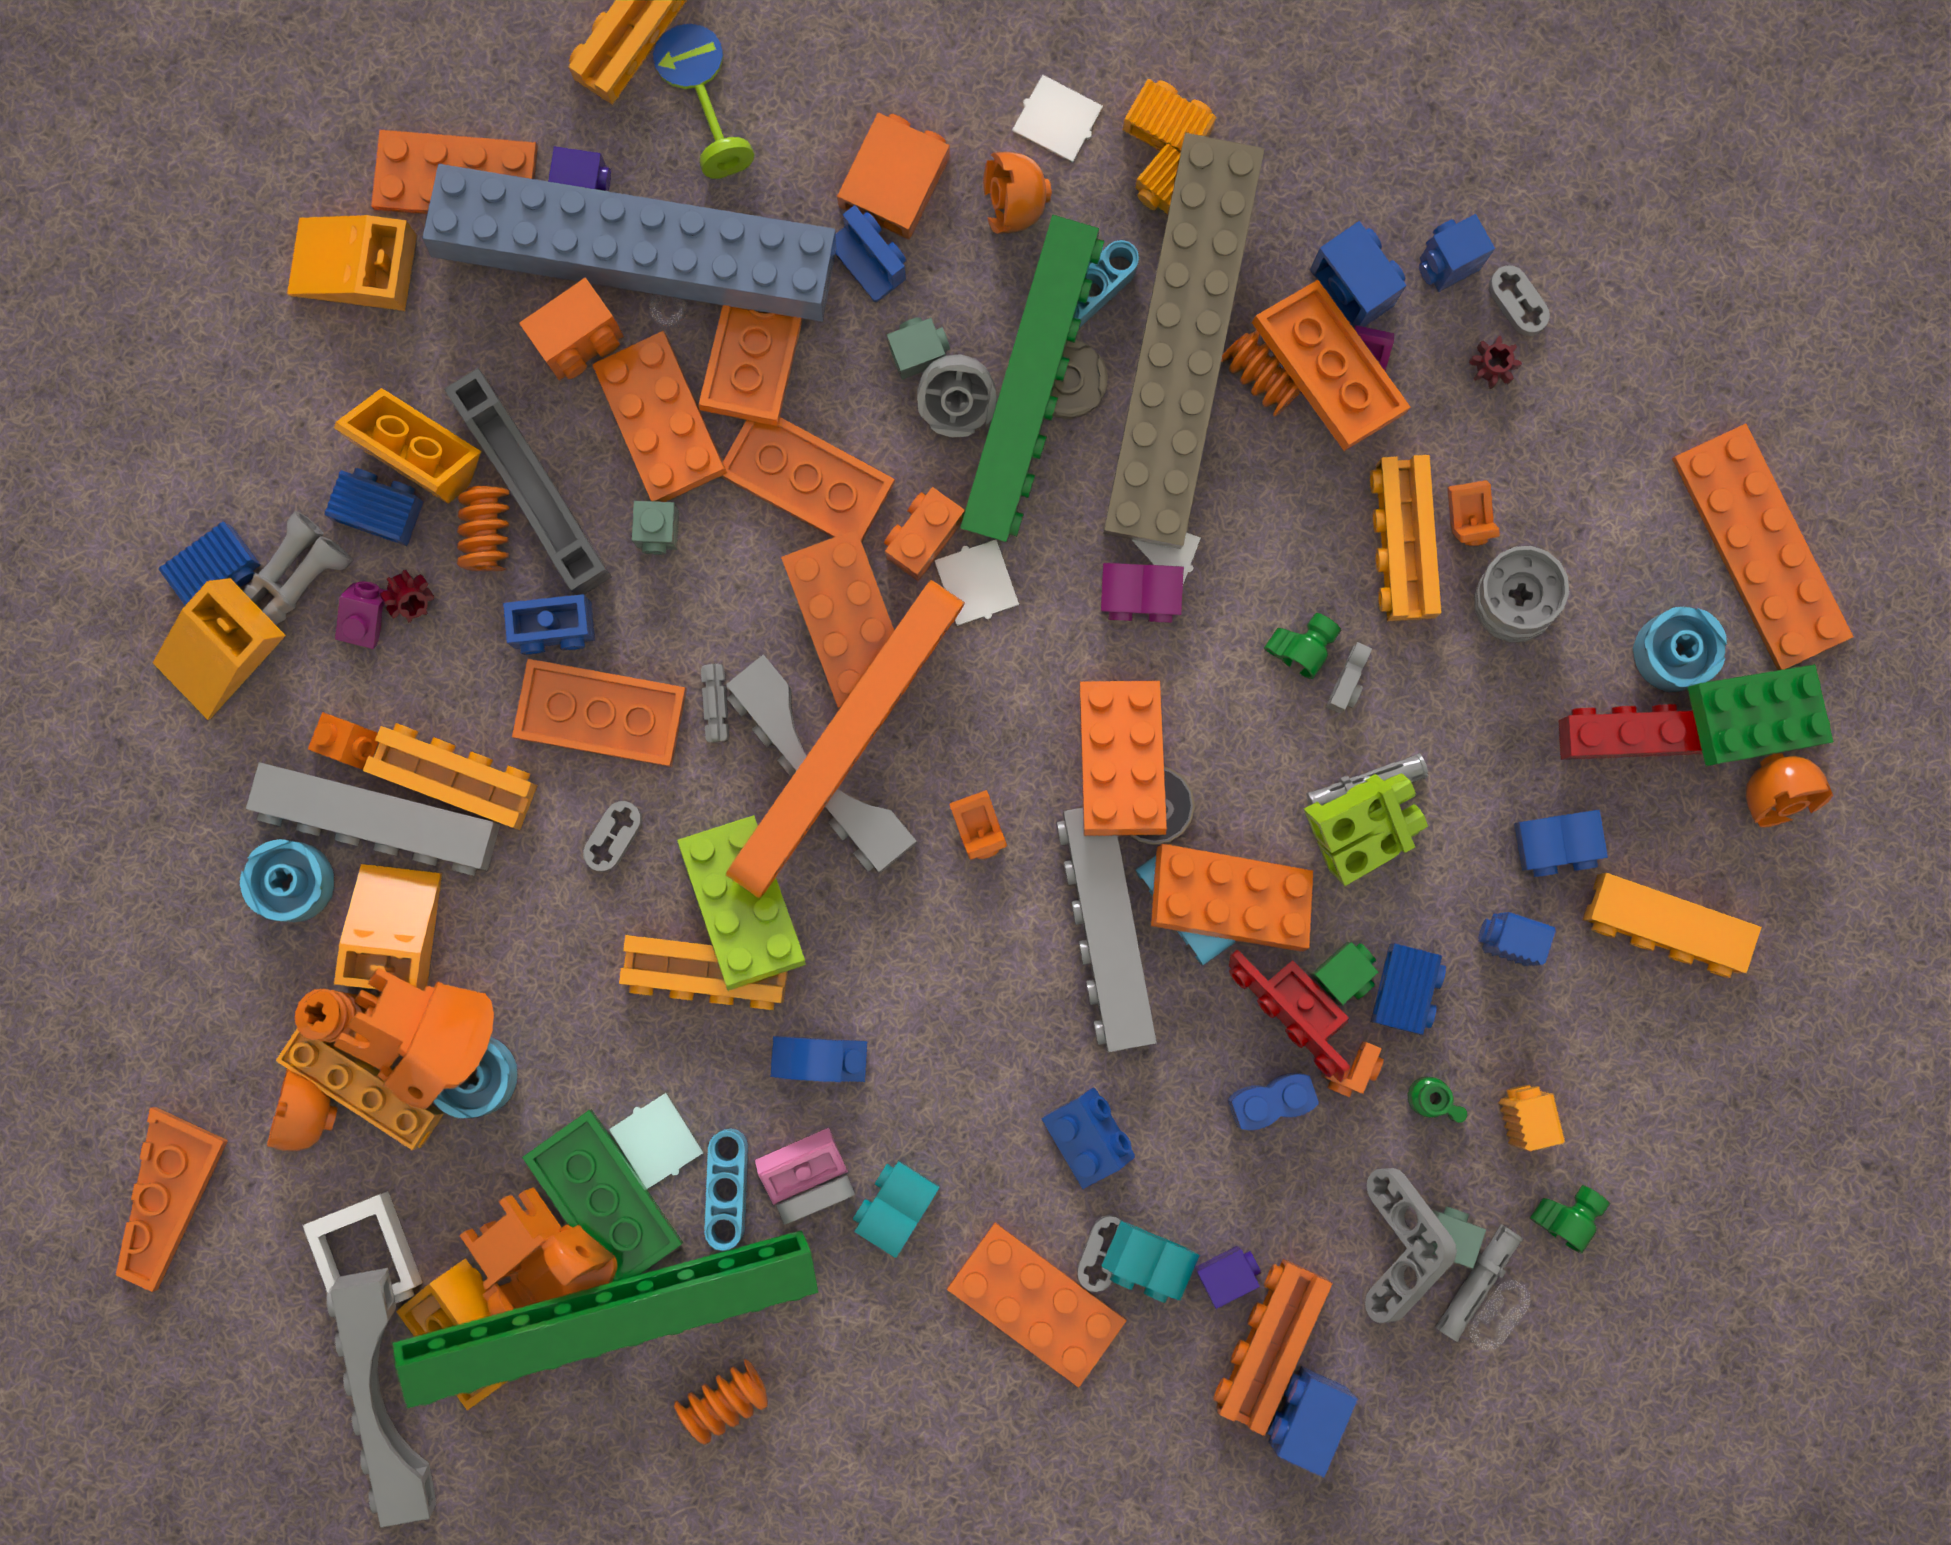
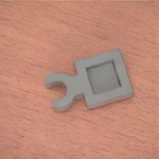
(1346, 689)

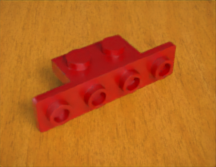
(1300, 1006)

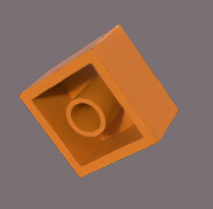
(573, 330)

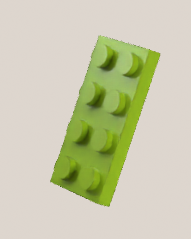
(747, 933)

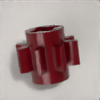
(1501, 371)
(407, 596)

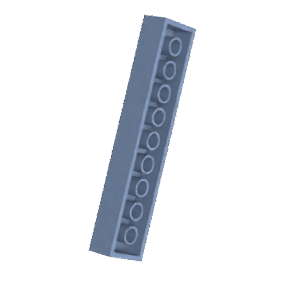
(630, 242)

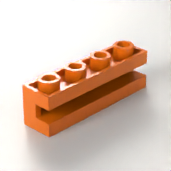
(1272, 1346)

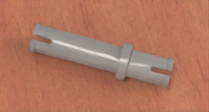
(1412, 767)
(1479, 1282)

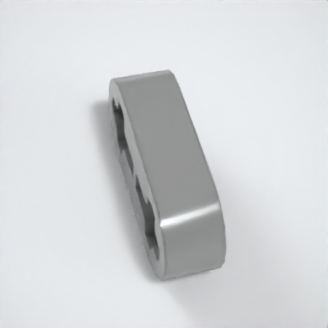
(1526, 295)
(604, 831)
(815, 1200)
(1091, 1252)

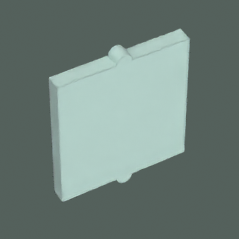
(656, 1141)

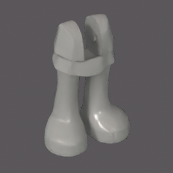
(322, 556)

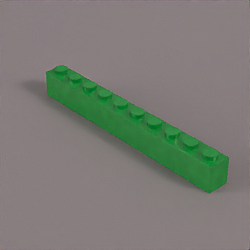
(604, 1319)

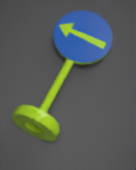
(689, 59)

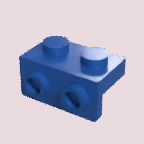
(867, 256)
(1089, 1138)

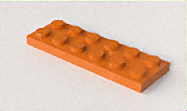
(1762, 547)

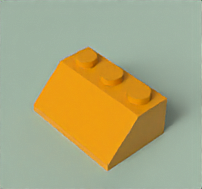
(411, 444)
(448, 1302)

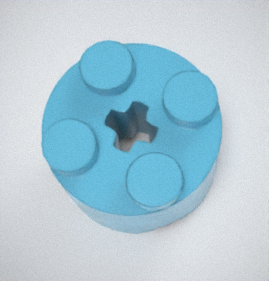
(1699, 661)
(268, 869)
(495, 1087)

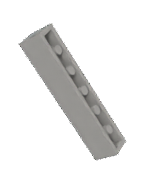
(372, 817)
(1109, 934)

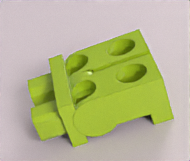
(1366, 826)

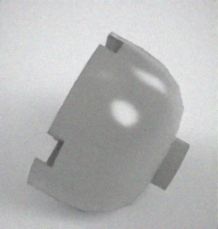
(956, 395)

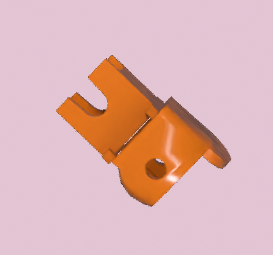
(434, 1030)
(537, 1256)

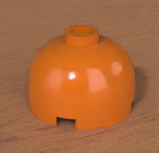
(1019, 188)
(1787, 786)
(300, 1114)

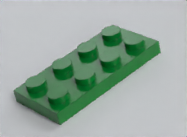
(1760, 714)
(603, 1194)

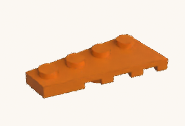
(169, 1186)

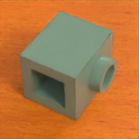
(917, 346)
(655, 526)
(1466, 1235)

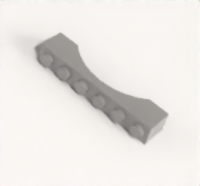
(769, 702)
(398, 1475)

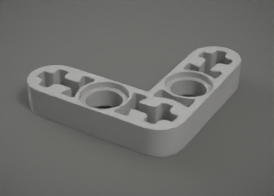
(1418, 1251)

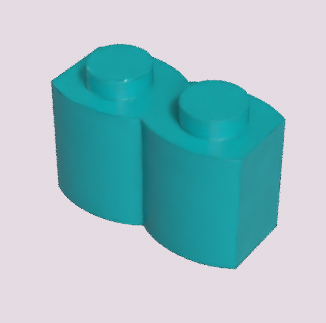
(896, 1207)
(1149, 1262)

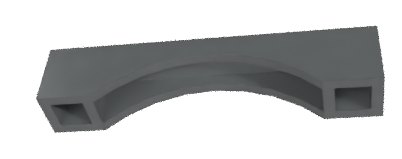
(528, 482)

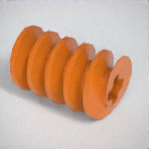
(1262, 369)
(482, 528)
(326, 1014)
(723, 1404)

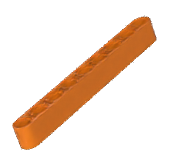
(845, 739)

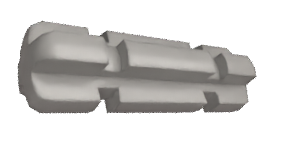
(715, 703)

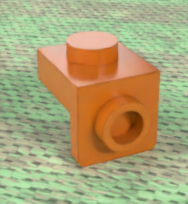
(1472, 513)
(343, 741)
(978, 825)
(1365, 1067)

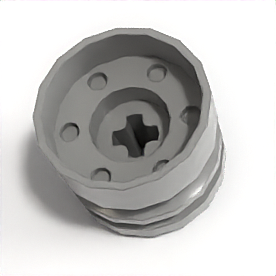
(1541, 585)

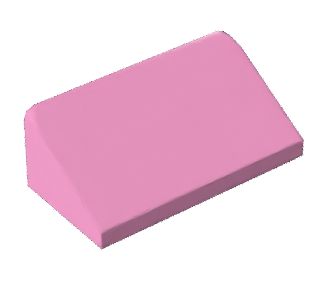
(800, 1166)

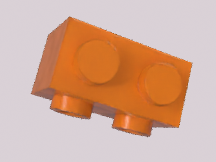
(924, 534)

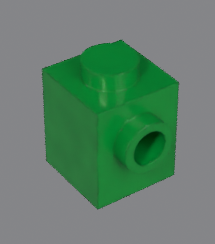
(1347, 973)

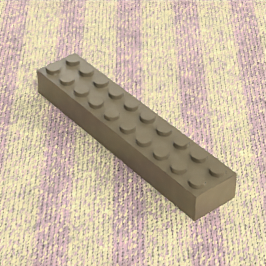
(1183, 340)

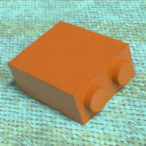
(895, 173)

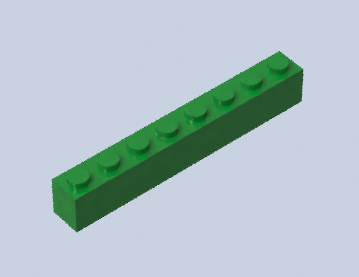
(1030, 378)

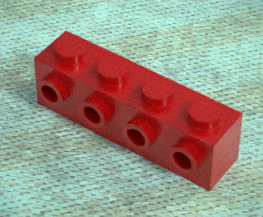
(1628, 733)

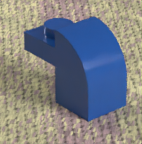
(818, 1059)

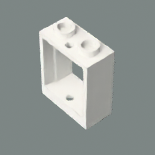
(392, 1231)

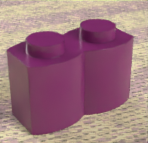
(1142, 590)

